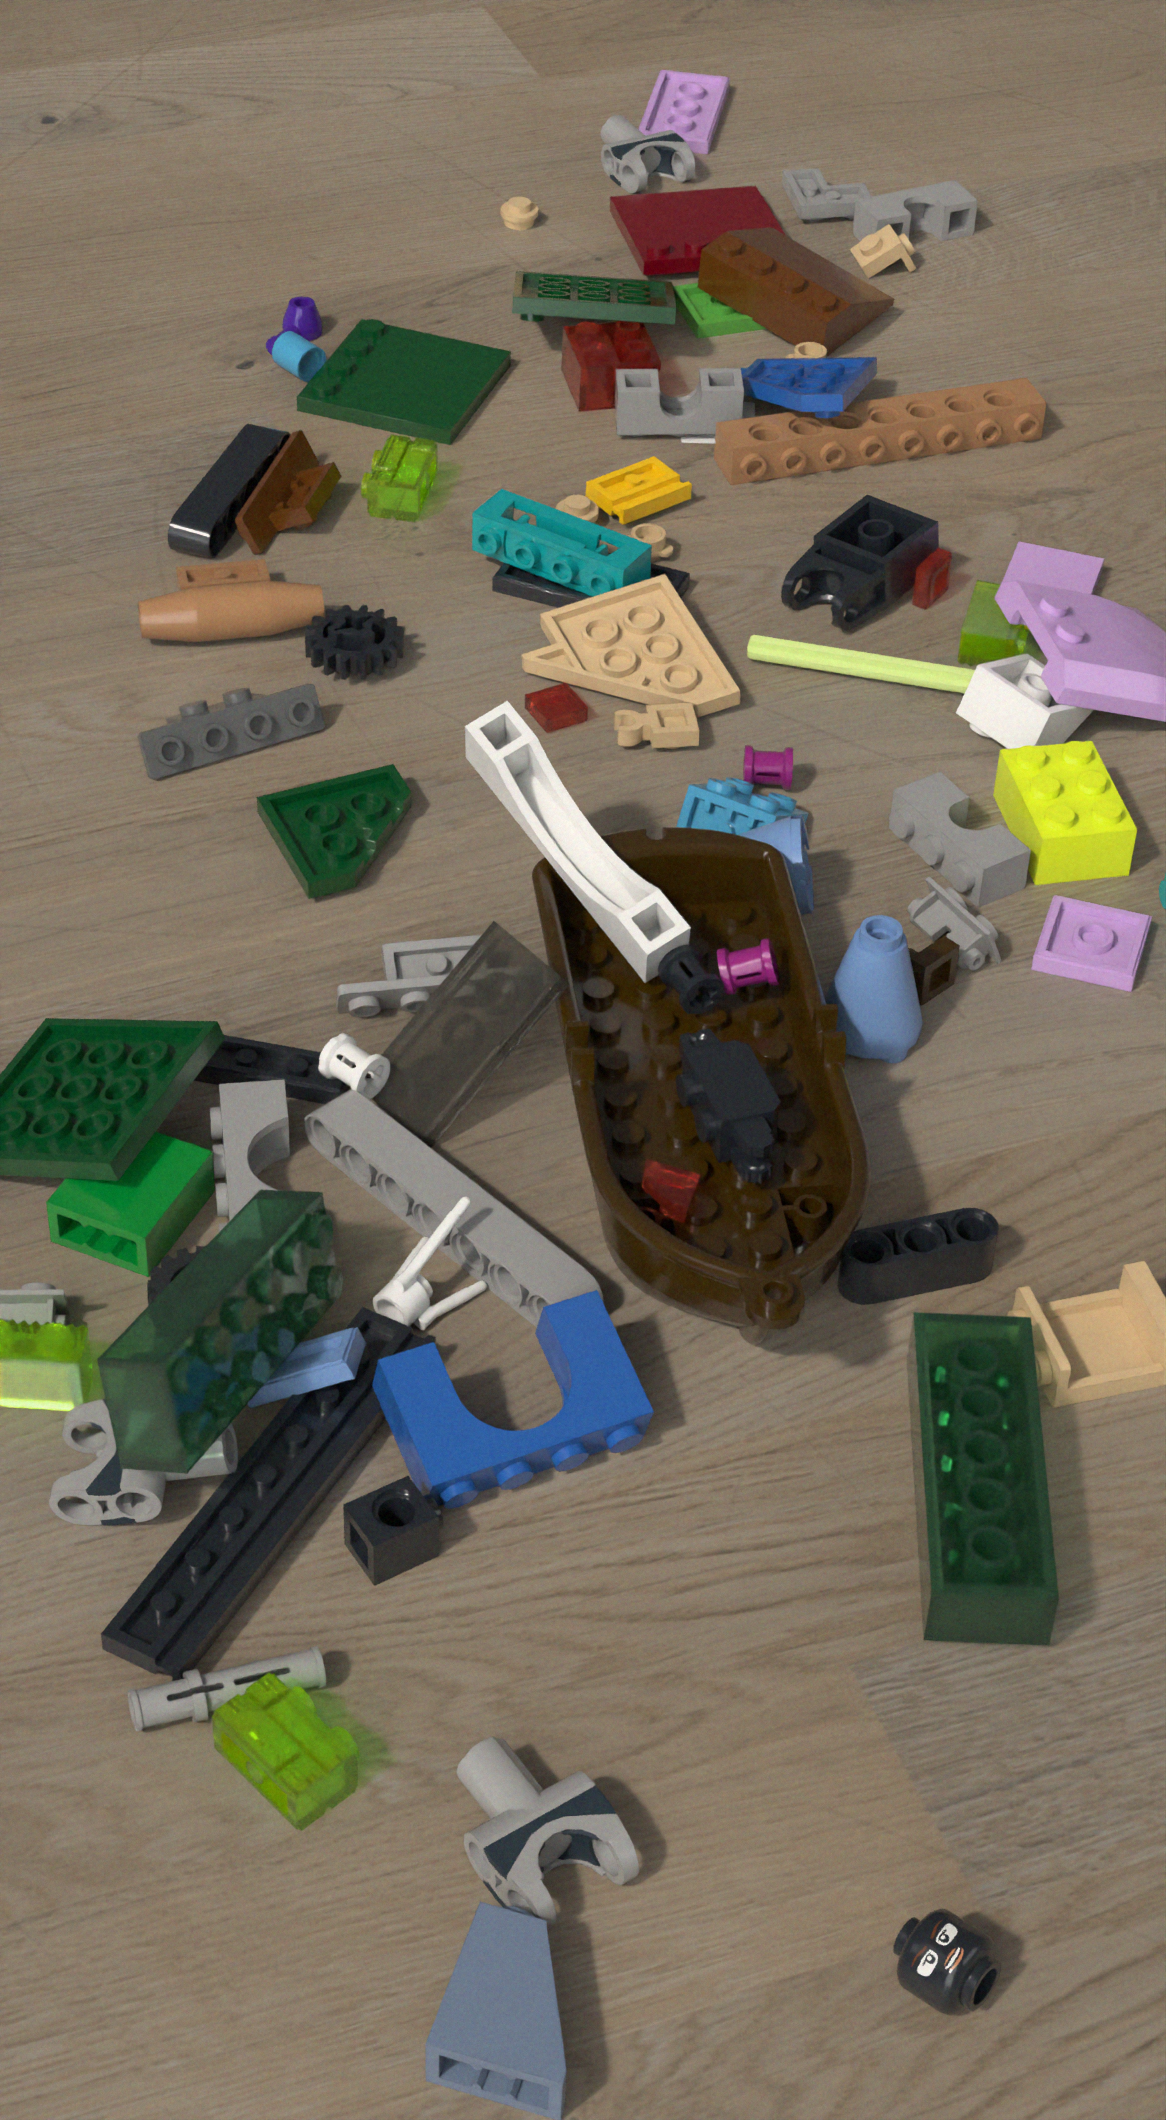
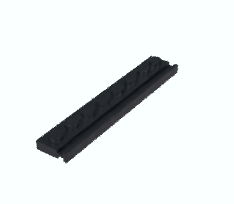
(254, 1514)

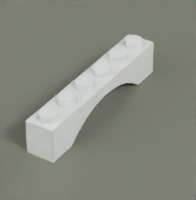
(620, 901)

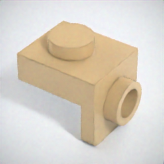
(882, 250)

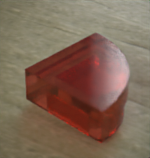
(670, 1187)

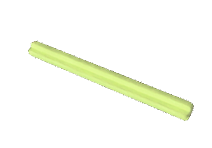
(859, 663)

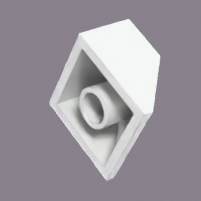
(1015, 705)

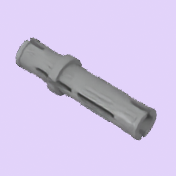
(204, 1693)

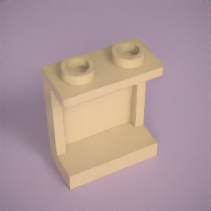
(1099, 1340)

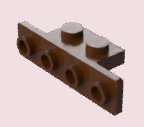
(287, 494)

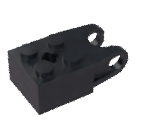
(861, 561)

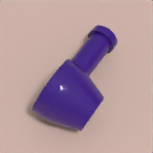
(300, 318)

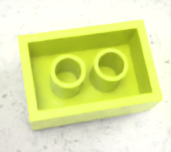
(1065, 812)

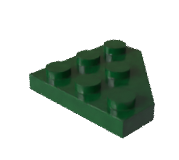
(335, 826)

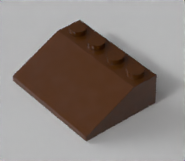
(788, 287)

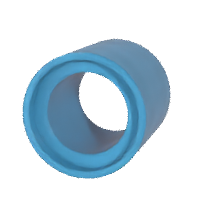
(298, 355)

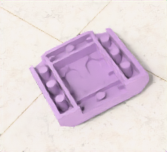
(1094, 648)

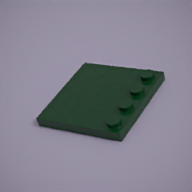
(592, 298)
(404, 381)
(95, 1092)

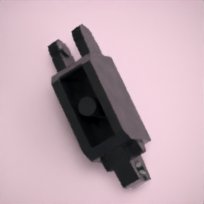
(730, 1102)

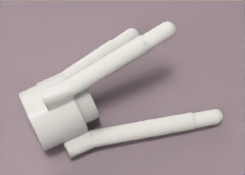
(408, 1292)

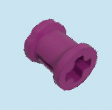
(768, 767)
(748, 966)

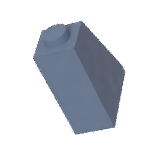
(501, 2017)

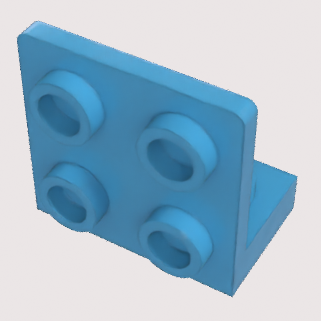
(733, 807)

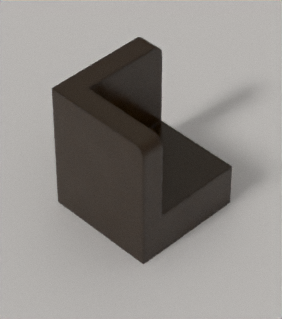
(934, 968)

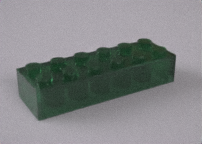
(220, 1331)
(980, 1481)

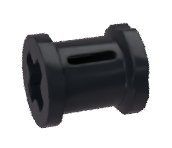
(690, 980)

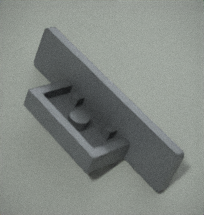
(229, 728)

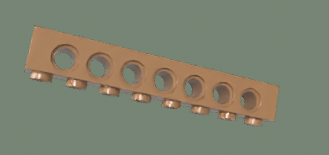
(879, 431)

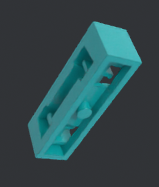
(559, 546)

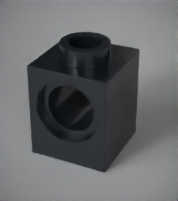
(392, 1529)

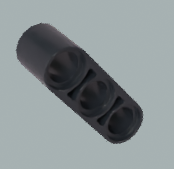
(918, 1256)

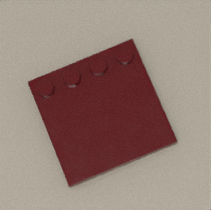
(673, 227)

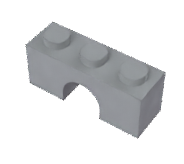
(938, 208)
(646, 410)
(978, 863)

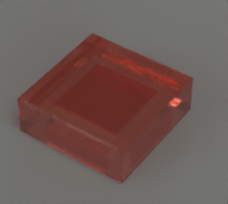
(932, 578)
(556, 707)

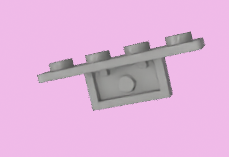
(410, 975)

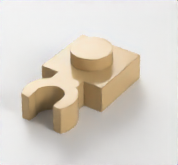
(662, 724)

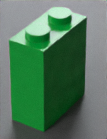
(139, 1215)

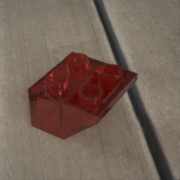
(595, 352)

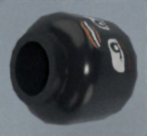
(946, 1962)

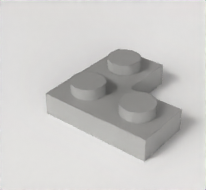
(816, 199)

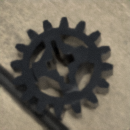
(354, 642)

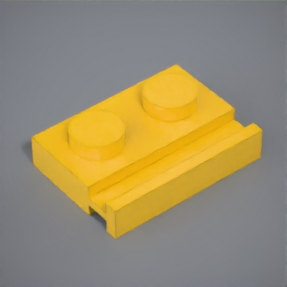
(638, 490)

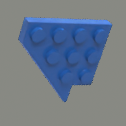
(809, 383)

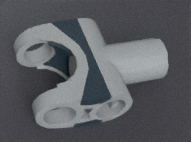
(633, 157)
(115, 1493)
(538, 1829)

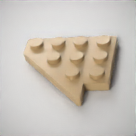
(634, 647)

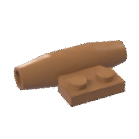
(228, 603)

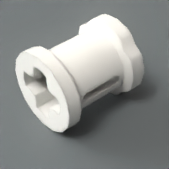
(374, 1064)

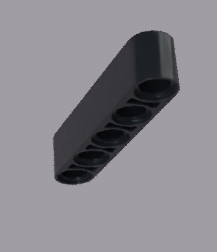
(209, 512)

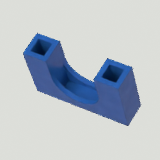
(460, 1456)

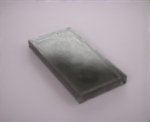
(465, 1033)

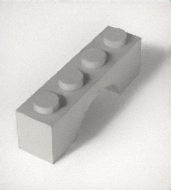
(254, 1135)

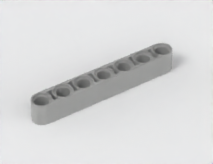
(425, 1187)

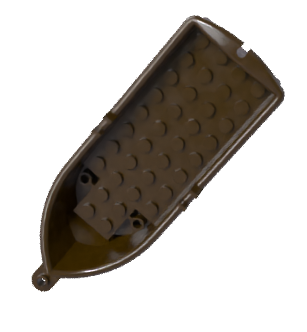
(745, 1247)

